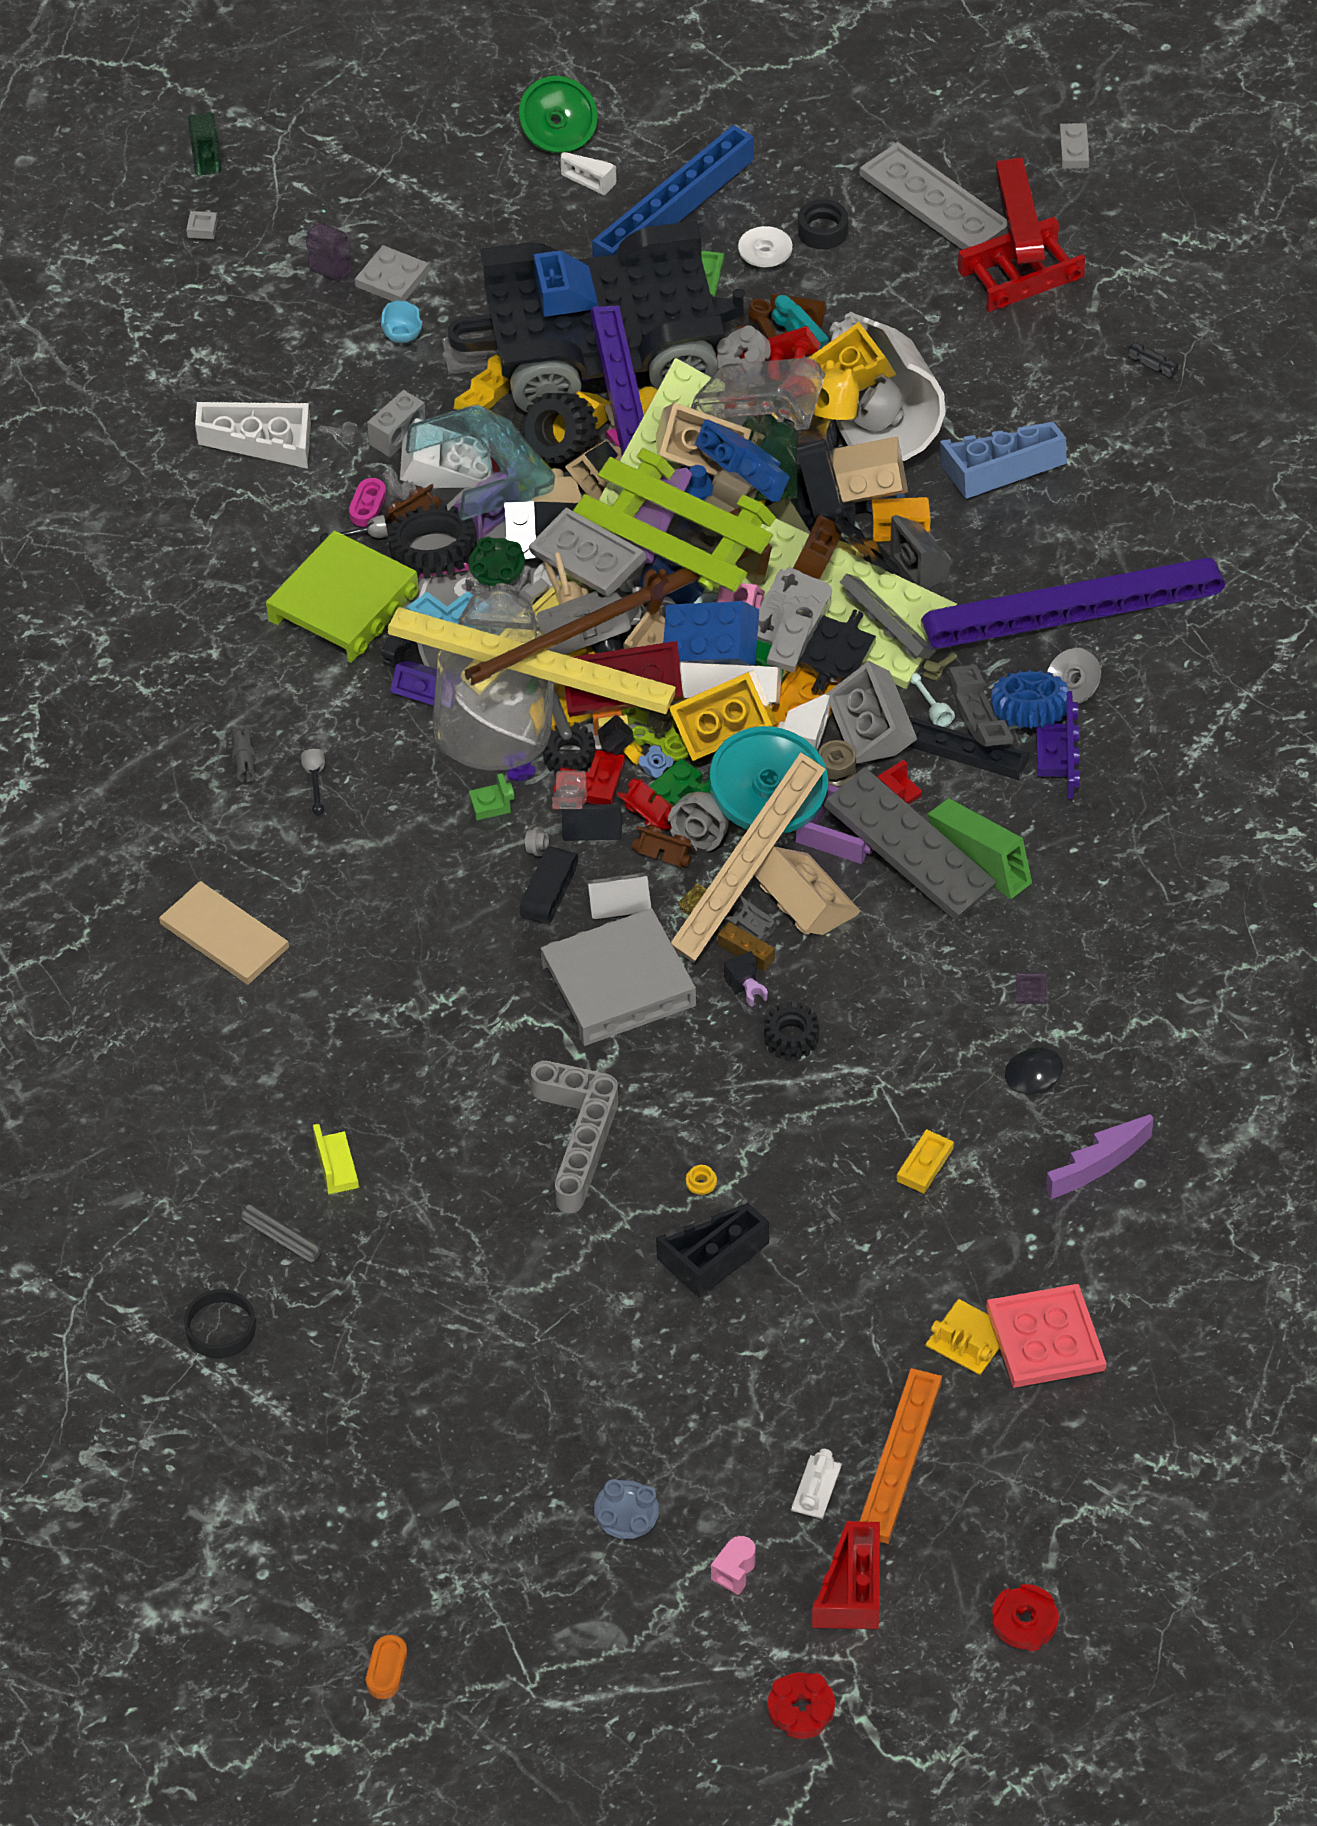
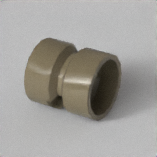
(839, 761)

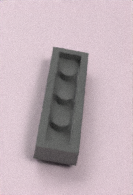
(879, 610)

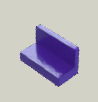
(415, 681)

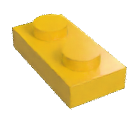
(925, 1161)

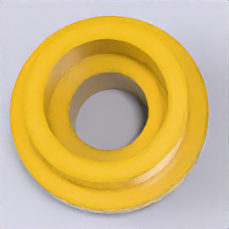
(698, 1173)

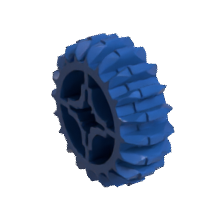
(1030, 699)

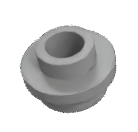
(536, 841)

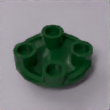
(496, 561)

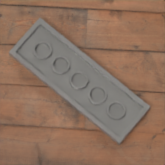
(933, 197)

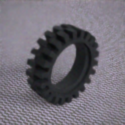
(428, 522)

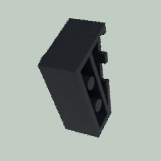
(715, 1248)

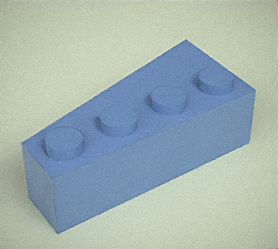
(1002, 458)

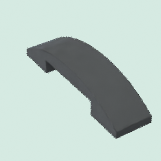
(975, 707)

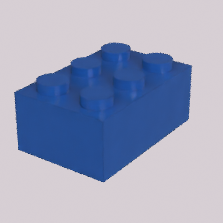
(713, 632)

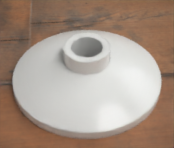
(765, 246)

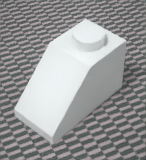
(809, 720)

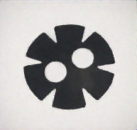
(866, 548)

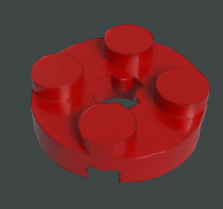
(1027, 1634)
(801, 1687)

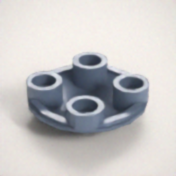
(626, 1509)

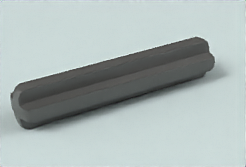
(281, 1233)

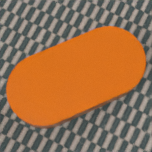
(386, 1666)

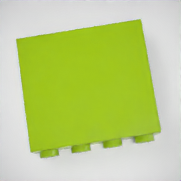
(344, 593)

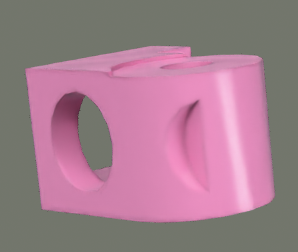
(748, 593)
(733, 1563)

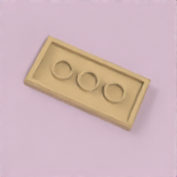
(224, 932)

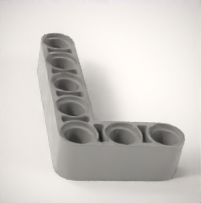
(597, 1098)

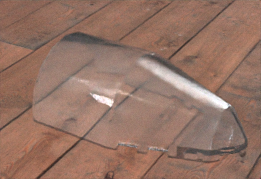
(500, 718)

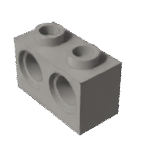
(392, 422)

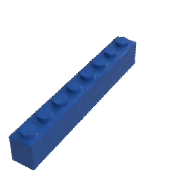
(683, 189)

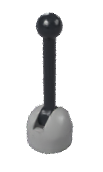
(376, 528)
(313, 762)

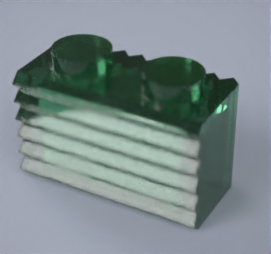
(204, 144)

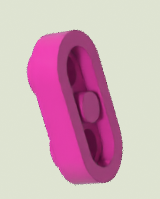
(364, 505)

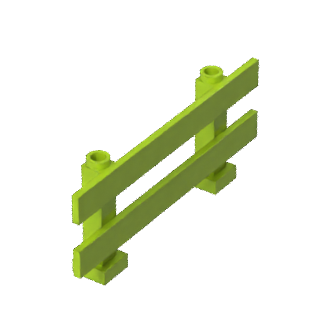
(644, 485)

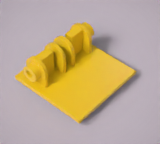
(965, 1337)

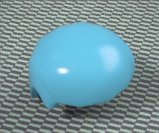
(401, 321)

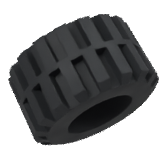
(578, 421)

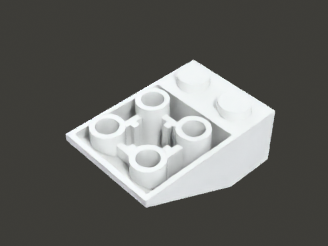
(446, 465)

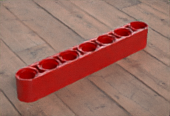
(1020, 210)

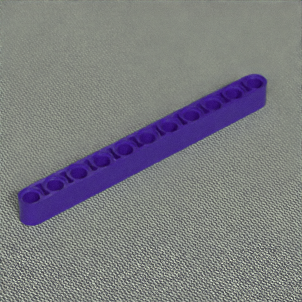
(1072, 602)

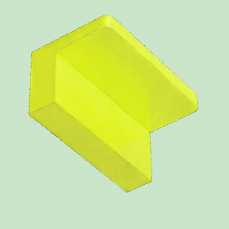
(335, 1161)

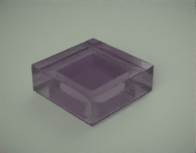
(1031, 988)

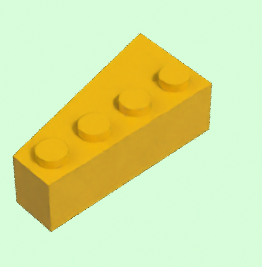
(857, 352)

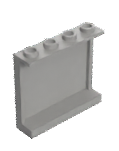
(619, 976)

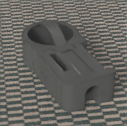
(751, 920)

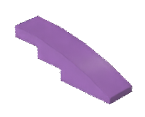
(1108, 1151)

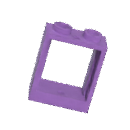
(831, 840)

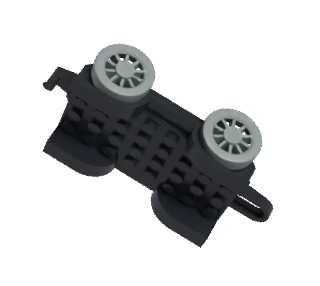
(661, 301)

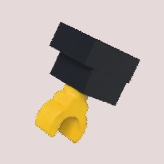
(618, 736)

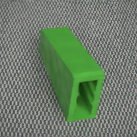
(986, 843)

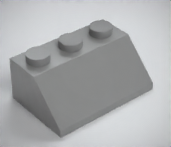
(871, 713)

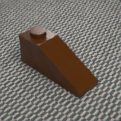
(818, 548)

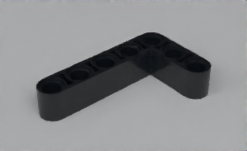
(815, 456)

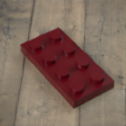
(653, 662)

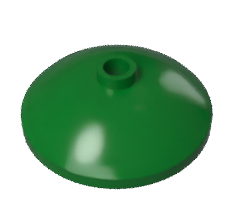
(561, 99)

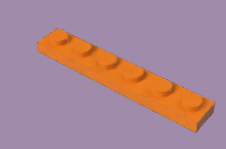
(901, 1451)

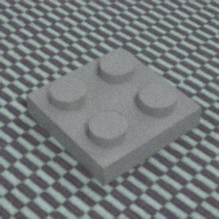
(392, 274)

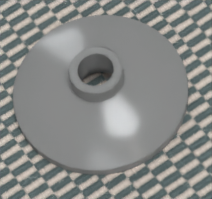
(1074, 663)

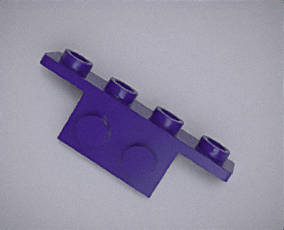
(1056, 748)

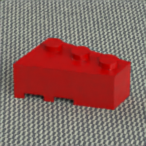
(853, 1581)

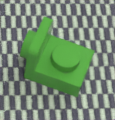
(492, 800)

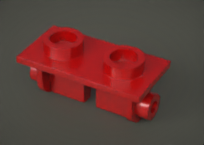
(639, 801)

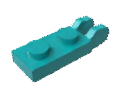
(794, 317)

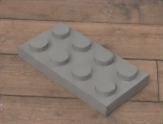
(588, 552)

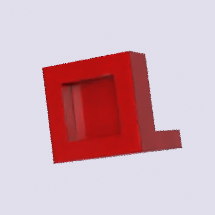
(897, 780)

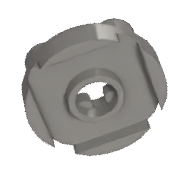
(743, 339)

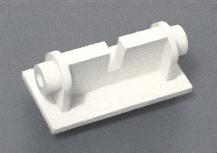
(817, 1485)

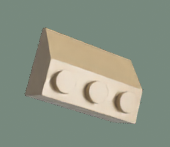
(678, 434)
(870, 470)
(804, 891)

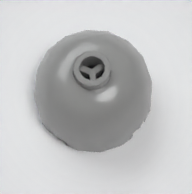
(880, 405)
(699, 820)

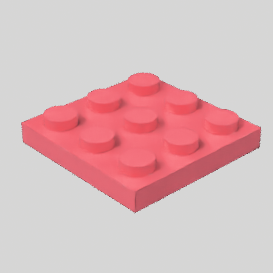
(1046, 1335)

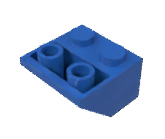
(563, 284)

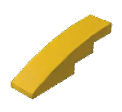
(485, 388)

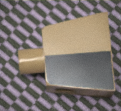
(588, 465)

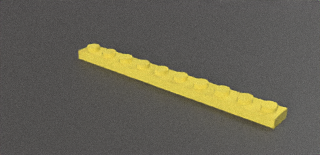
(545, 665)

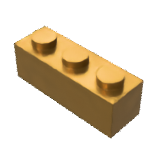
(740, 942)

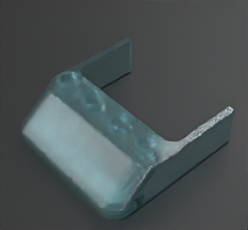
(525, 470)

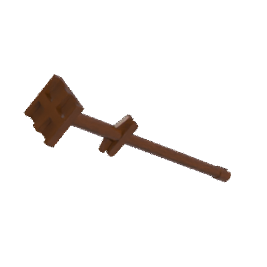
(651, 595)

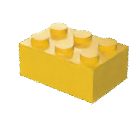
(721, 712)

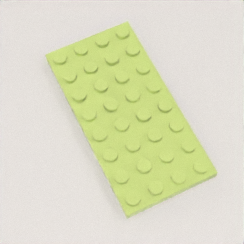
(900, 594)

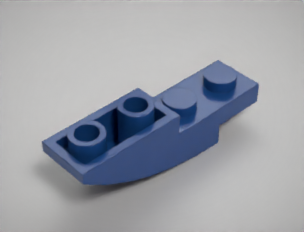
(743, 457)

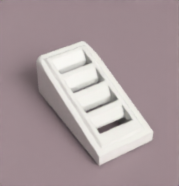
(589, 172)

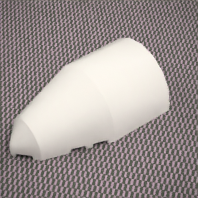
(921, 393)

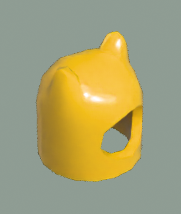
(838, 394)

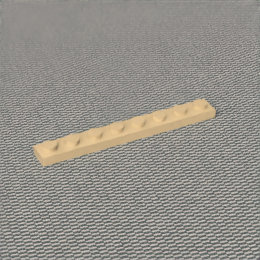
(747, 857)

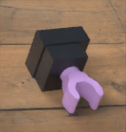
(741, 976)

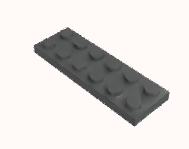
(910, 843)

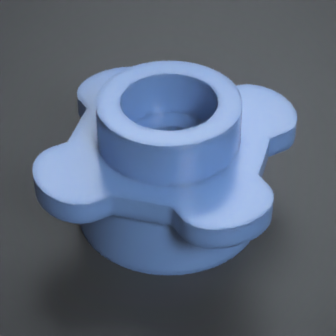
(650, 767)

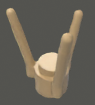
(568, 590)

